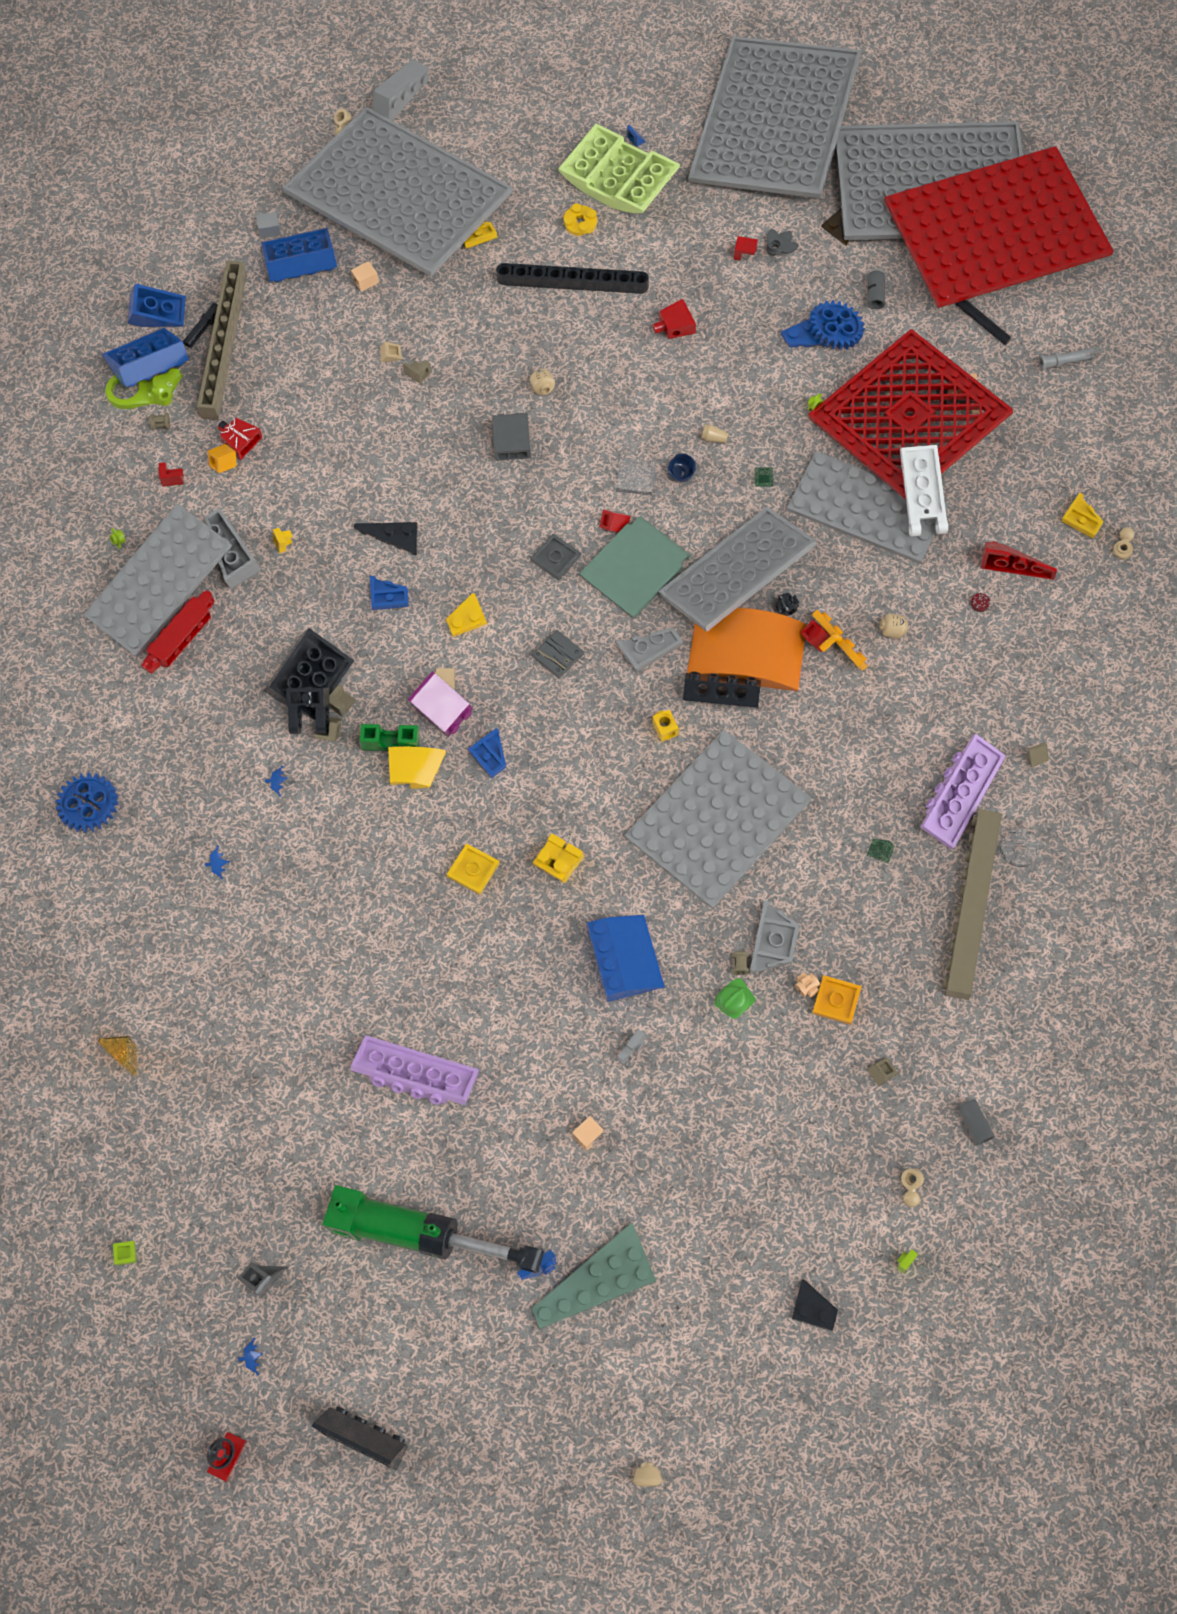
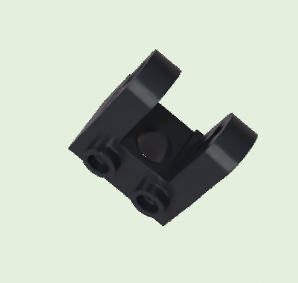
(308, 697)

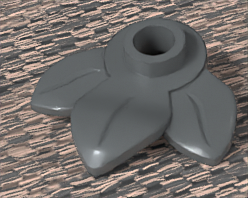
(781, 241)

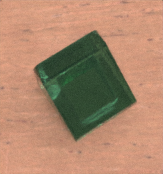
(763, 477)
(881, 850)

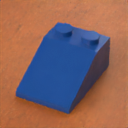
(155, 307)

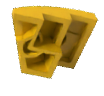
(414, 765)

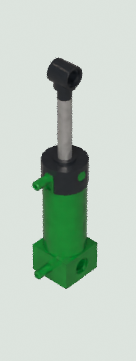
(431, 1234)

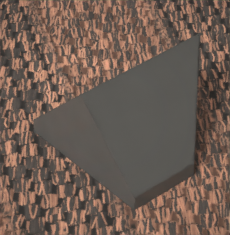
(261, 1278)

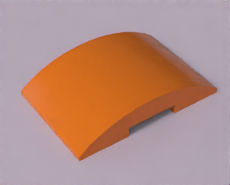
(751, 646)

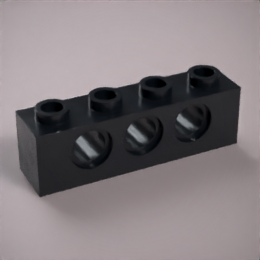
(693, 692)

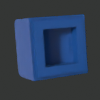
(634, 136)

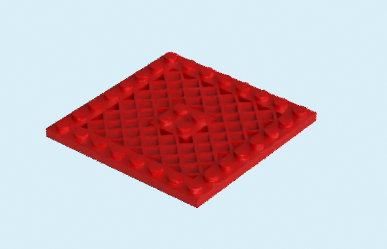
(909, 346)

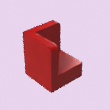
(746, 246)
(170, 477)
(613, 520)
(815, 634)

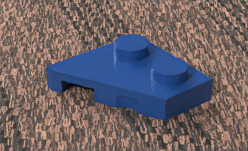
(387, 595)
(489, 753)
(546, 1266)

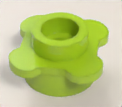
(814, 401)
(117, 537)

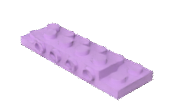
(961, 790)
(414, 1072)

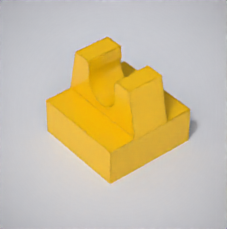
(281, 539)

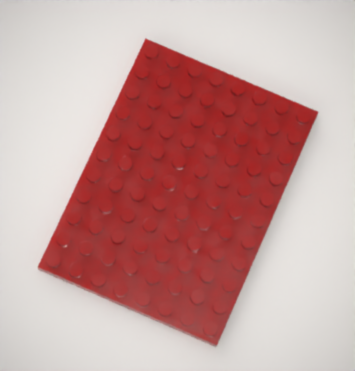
(997, 226)

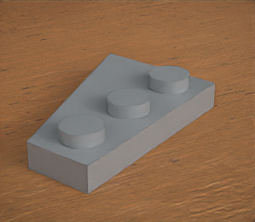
(648, 649)

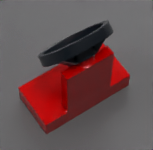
(224, 1455)

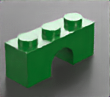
(377, 739)

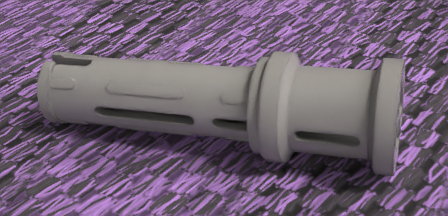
(1057, 359)

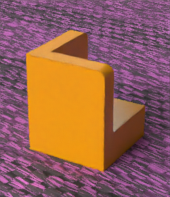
(222, 458)

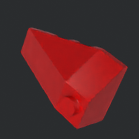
(1008, 560)

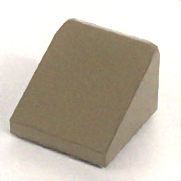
(1037, 754)
(882, 1071)

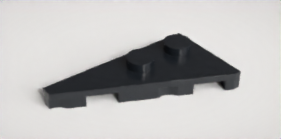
(400, 534)

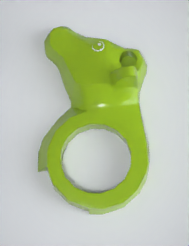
(156, 391)

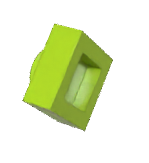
(124, 1253)
(906, 1260)

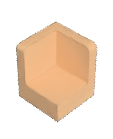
(364, 276)
(587, 1133)

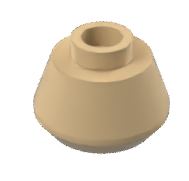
(647, 1476)

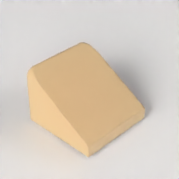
(390, 352)
(447, 675)

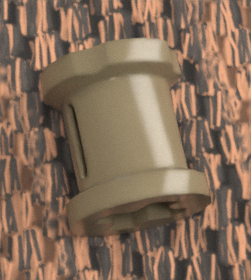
(159, 421)
(739, 963)

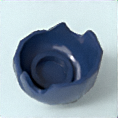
(680, 463)

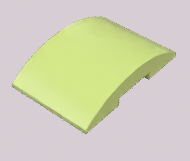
(617, 171)

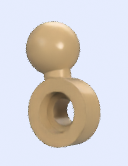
(341, 118)
(1126, 535)
(911, 1197)

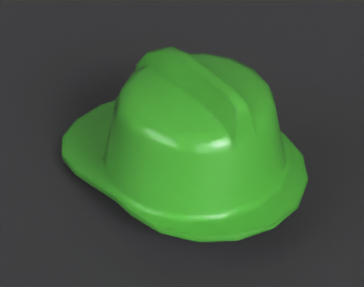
(734, 998)

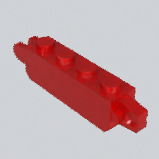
(179, 632)

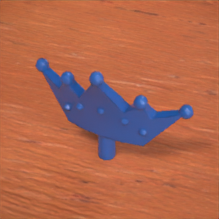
(276, 780)
(216, 862)
(251, 1356)

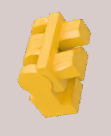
(558, 858)

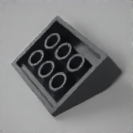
(309, 664)
(360, 1437)

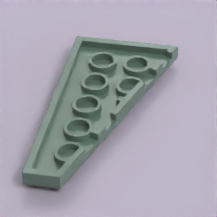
(607, 1275)

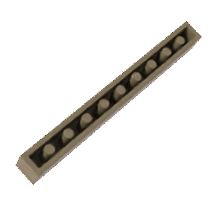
(222, 340)
(973, 904)

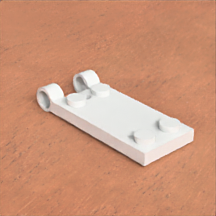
(923, 488)

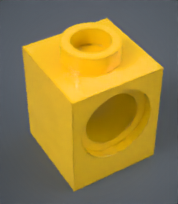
(665, 732)

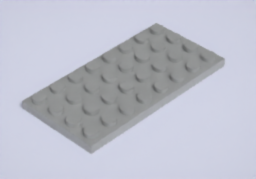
(859, 507)
(737, 568)
(157, 580)

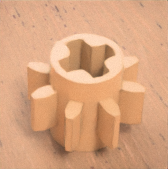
(807, 984)

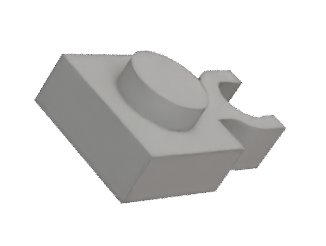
(635, 1043)

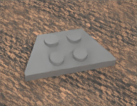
(774, 940)

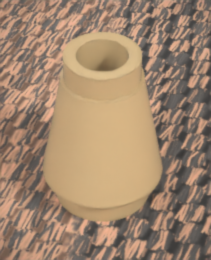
(714, 434)

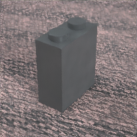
(511, 436)

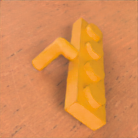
(835, 636)

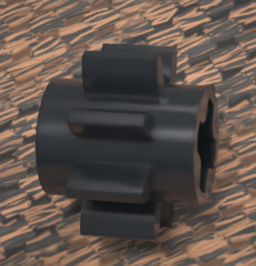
(787, 604)

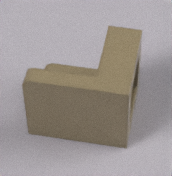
(417, 371)
(340, 701)
(334, 730)

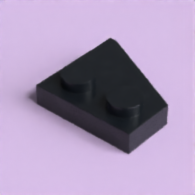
(814, 1308)

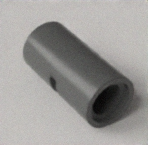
(876, 290)
(976, 1122)

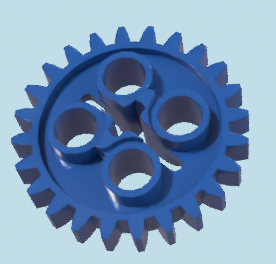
(836, 325)
(76, 816)

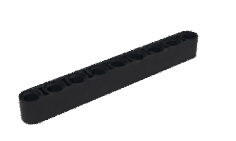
(572, 278)

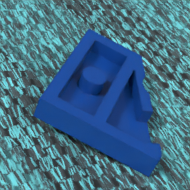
(800, 336)

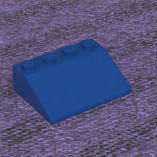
(299, 255)
(146, 357)
(624, 956)

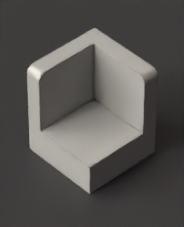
(268, 225)

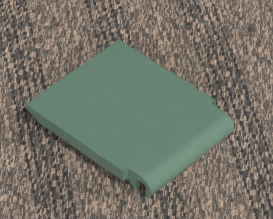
(635, 566)

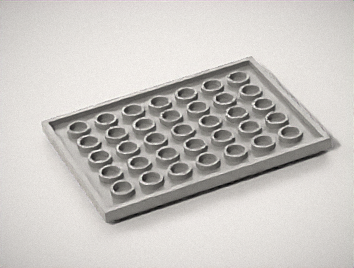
(718, 818)

